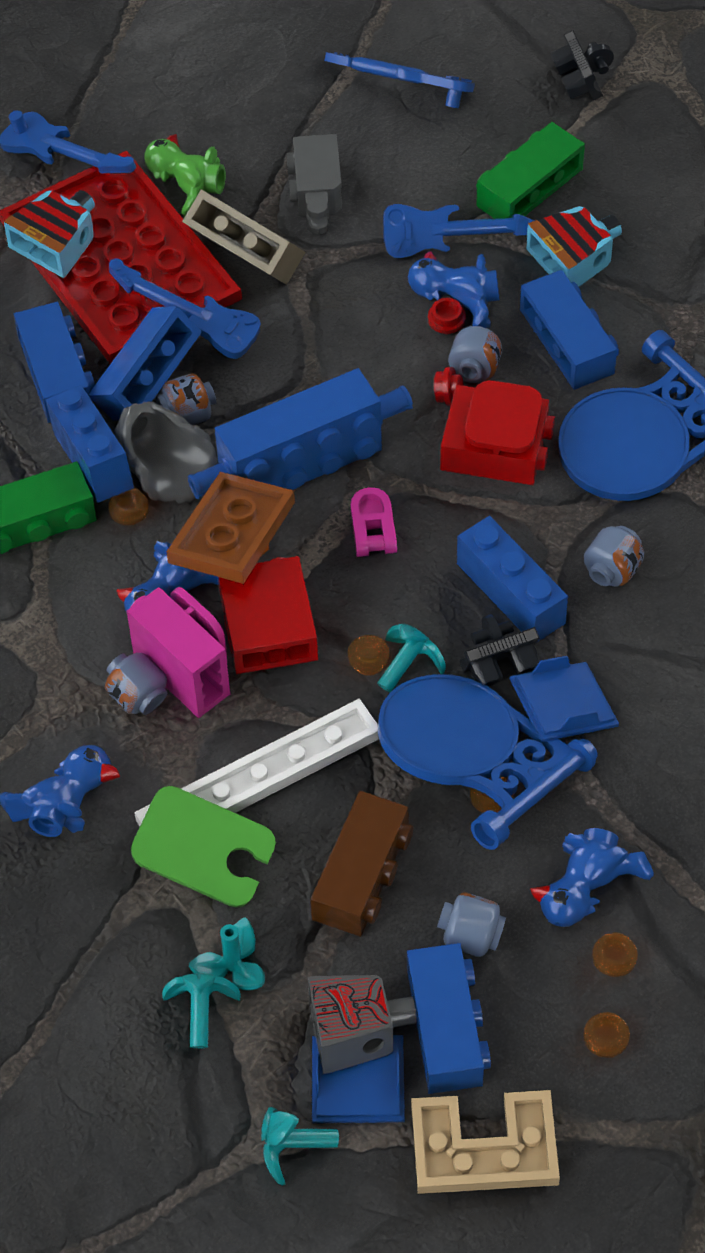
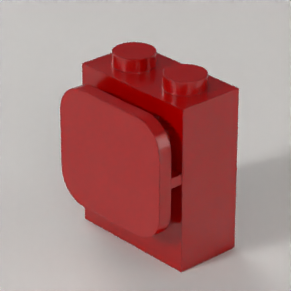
(497, 432)
(269, 617)

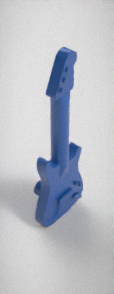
(407, 74)
(35, 136)
(413, 230)
(226, 329)

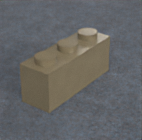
(244, 237)

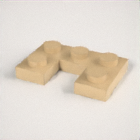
(458, 1164)

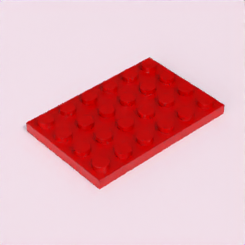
(148, 235)

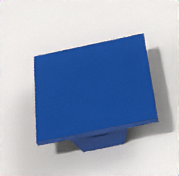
(563, 699)
(361, 1092)

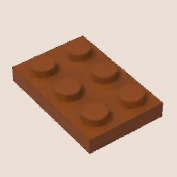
(231, 527)

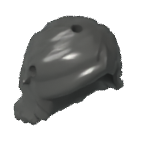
(163, 450)

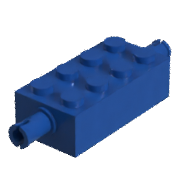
(304, 434)

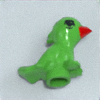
(191, 172)

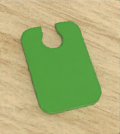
(191, 842)

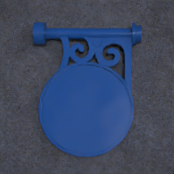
(631, 439)
(465, 734)

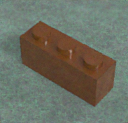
(361, 864)

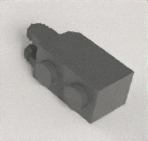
(316, 179)

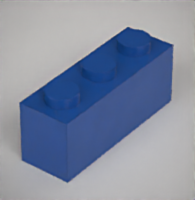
(568, 329)
(50, 352)
(145, 360)
(90, 443)
(511, 578)
(447, 1018)

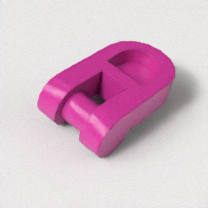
(372, 510)

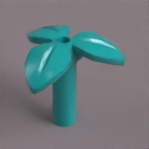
(415, 644)
(237, 944)
(200, 988)
(280, 1133)

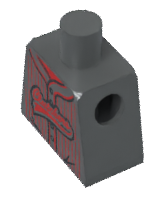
(354, 1019)

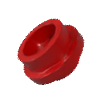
(446, 316)
(445, 384)

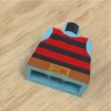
(52, 230)
(573, 243)

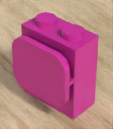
(184, 645)

